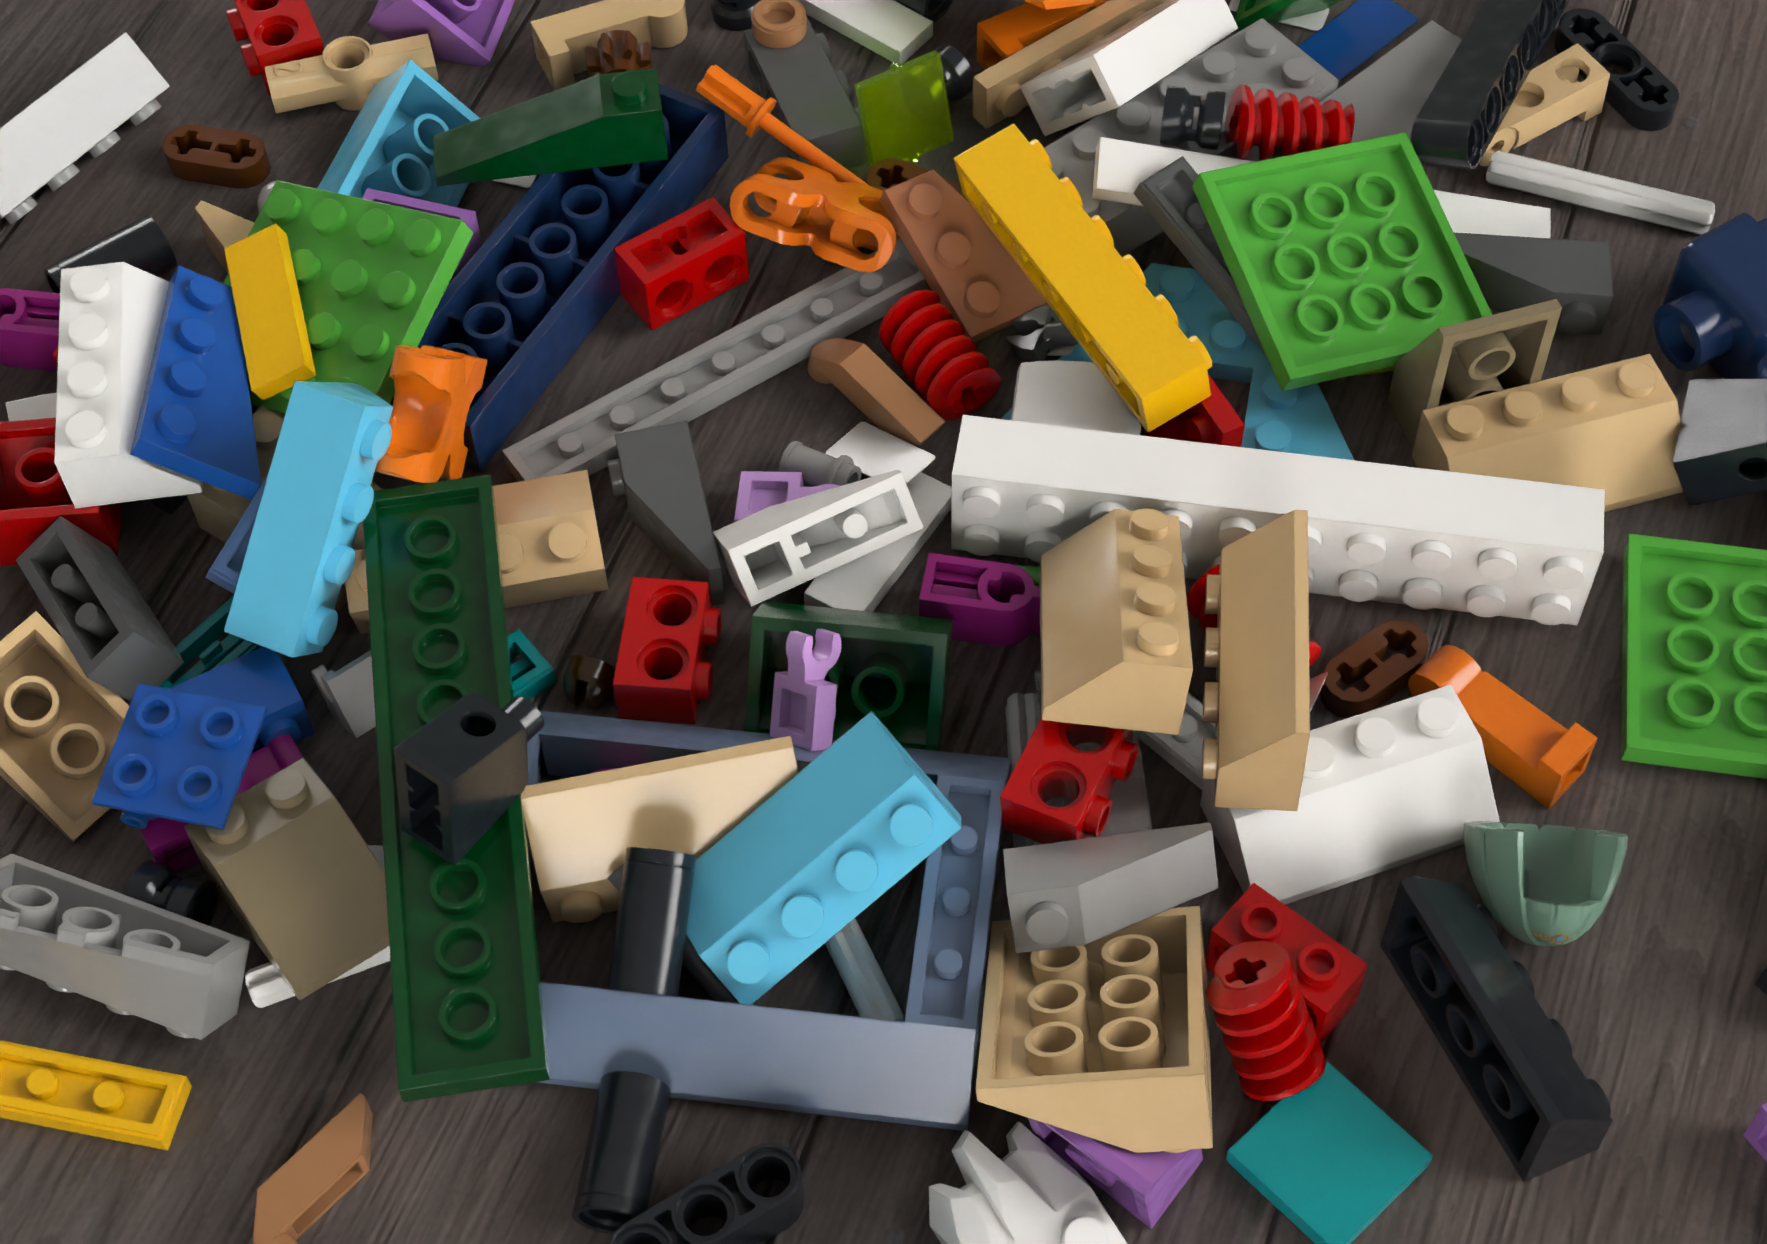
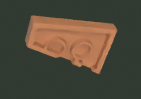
(959, 255)

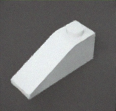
(815, 534)

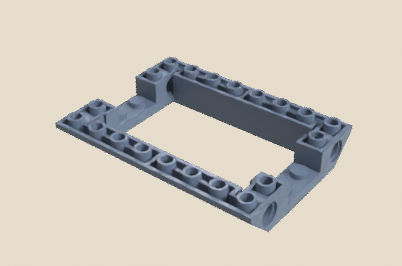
(790, 1057)

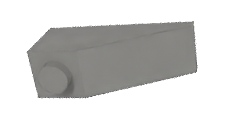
(1103, 884)

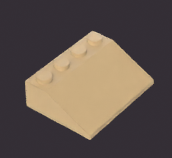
(1103, 1034)

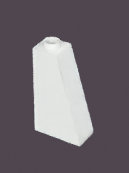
(1126, 62)

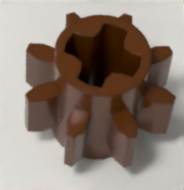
(617, 53)

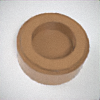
(778, 23)

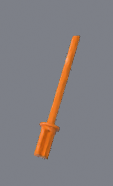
(755, 113)

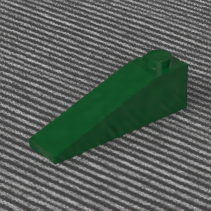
(578, 127)

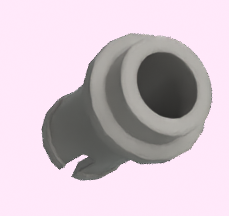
(818, 467)

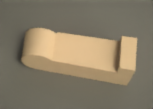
(563, 37)
(1551, 98)

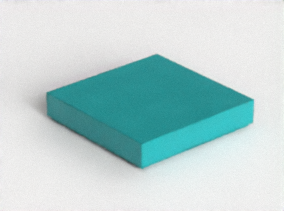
(1329, 1159)

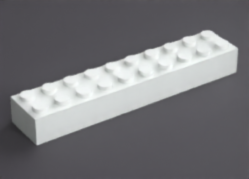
(1371, 525)

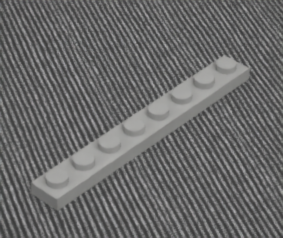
(717, 368)

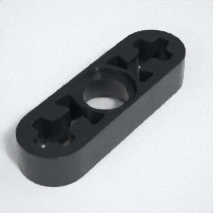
(1643, 94)

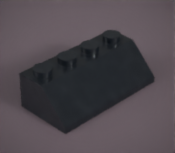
(1493, 1027)

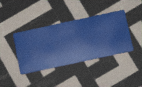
(1357, 35)

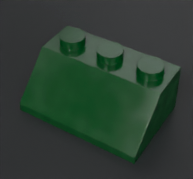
(885, 666)

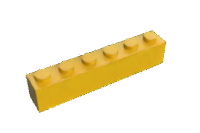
(1084, 277)

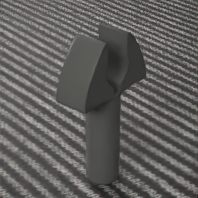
(1038, 333)

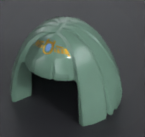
(1543, 880)

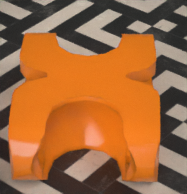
(816, 213)
(430, 412)

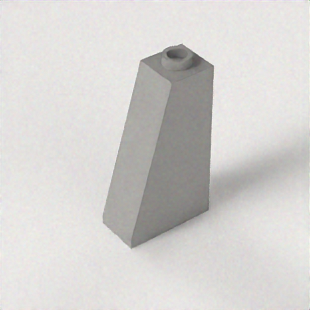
(1397, 84)

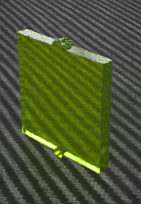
(905, 110)

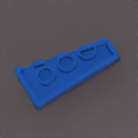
(198, 390)

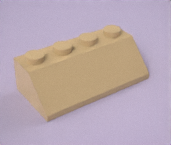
(1581, 429)
(545, 544)
(1116, 625)
(1260, 668)
(672, 804)

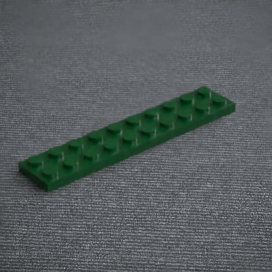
(467, 930)

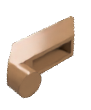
(873, 389)
(315, 1176)

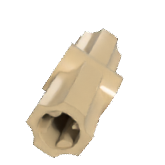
(344, 72)

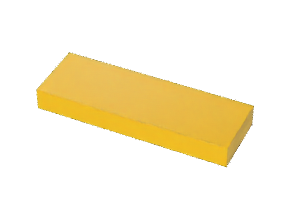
(269, 312)
(90, 1095)

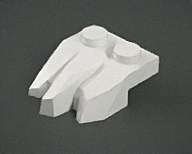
(1018, 1198)

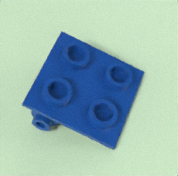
(179, 757)

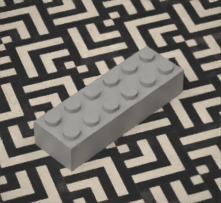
(1251, 57)

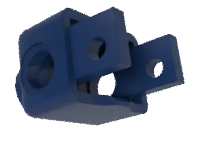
(1719, 302)

